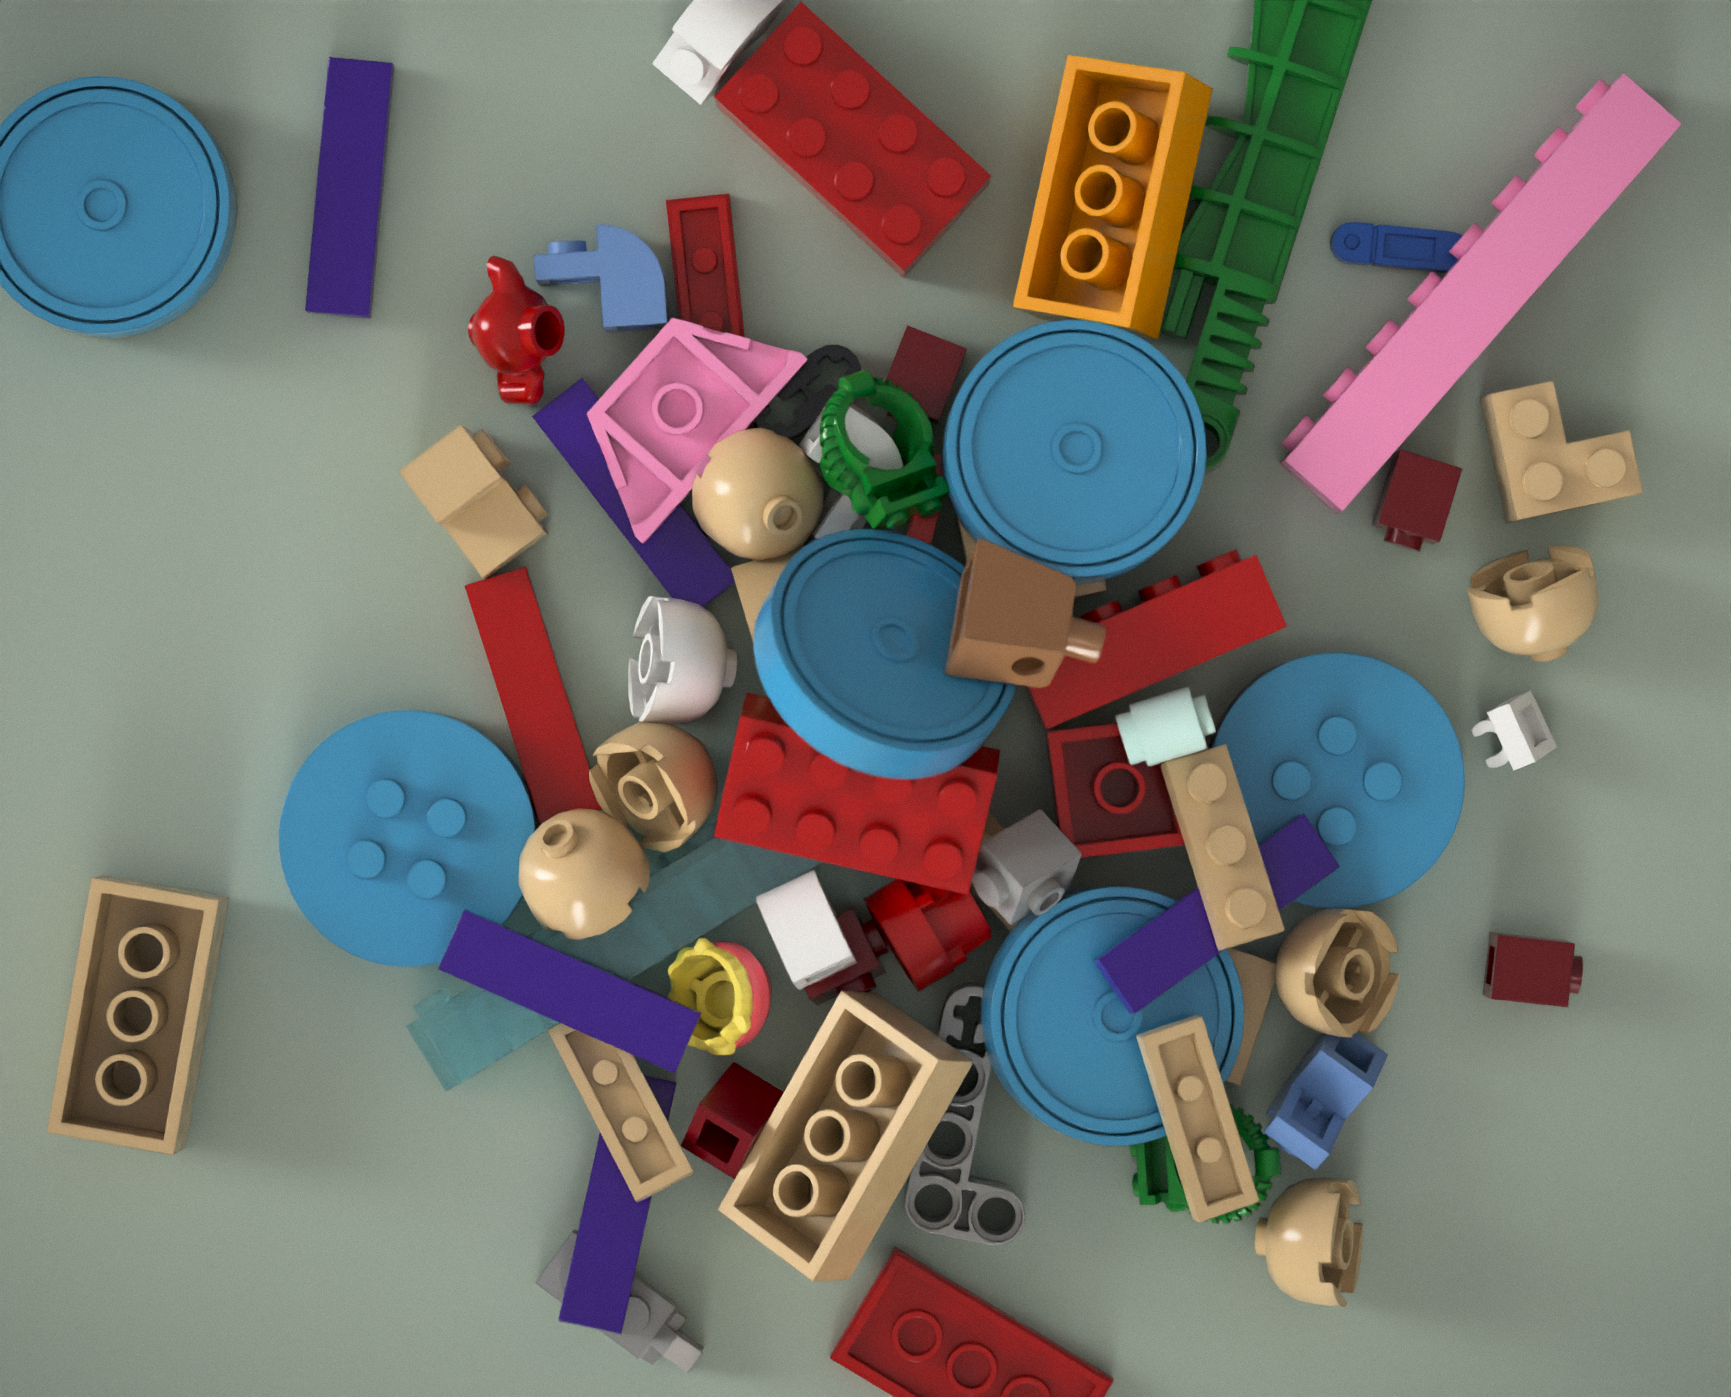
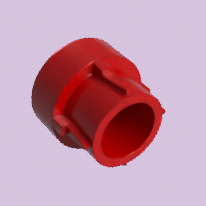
(927, 928)

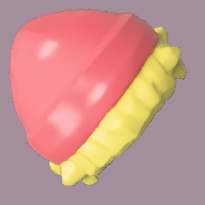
(727, 988)

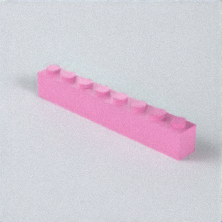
(1480, 292)

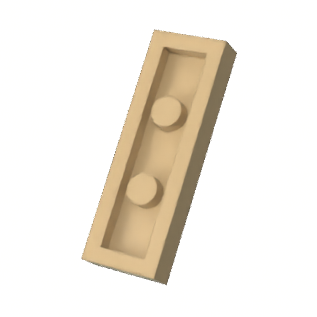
(1222, 847)
(623, 1112)
(1197, 1118)

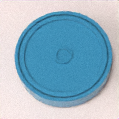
(111, 207)
(1075, 449)
(860, 654)
(1357, 756)
(403, 832)
(1066, 1037)

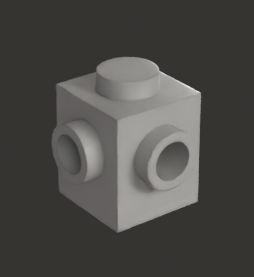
(1025, 868)

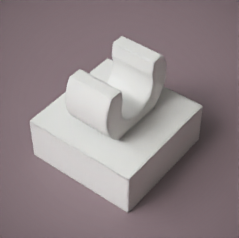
(1520, 731)

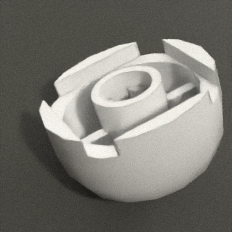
(679, 662)

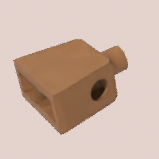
(1016, 620)

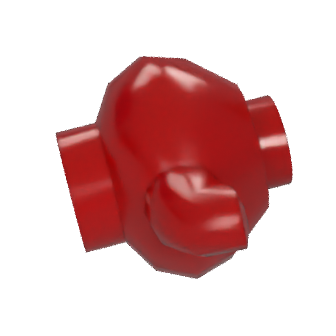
(515, 333)

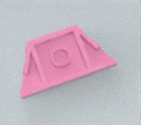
(675, 406)

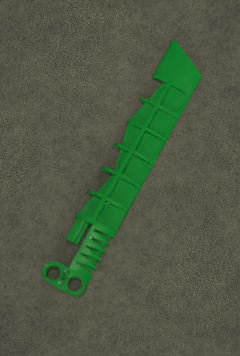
(1259, 196)

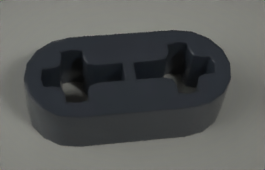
(811, 408)

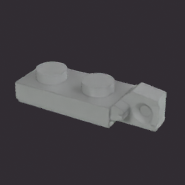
(650, 1319)

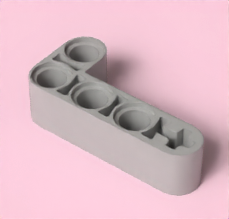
(954, 1169)

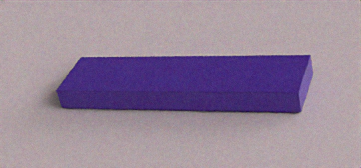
(349, 187)
(678, 549)
(1181, 935)
(569, 990)
(608, 1239)

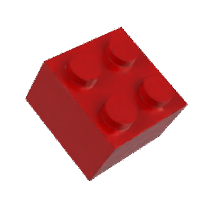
(1105, 800)

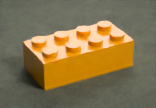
(1113, 195)

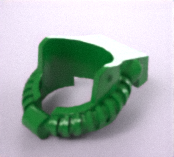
(876, 493)
(1159, 1179)

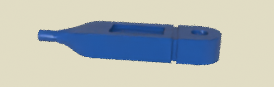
(1394, 246)

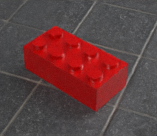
(852, 139)
(1163, 636)
(810, 806)

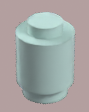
(1165, 727)

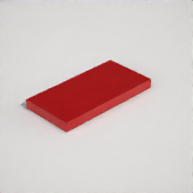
(940, 1340)

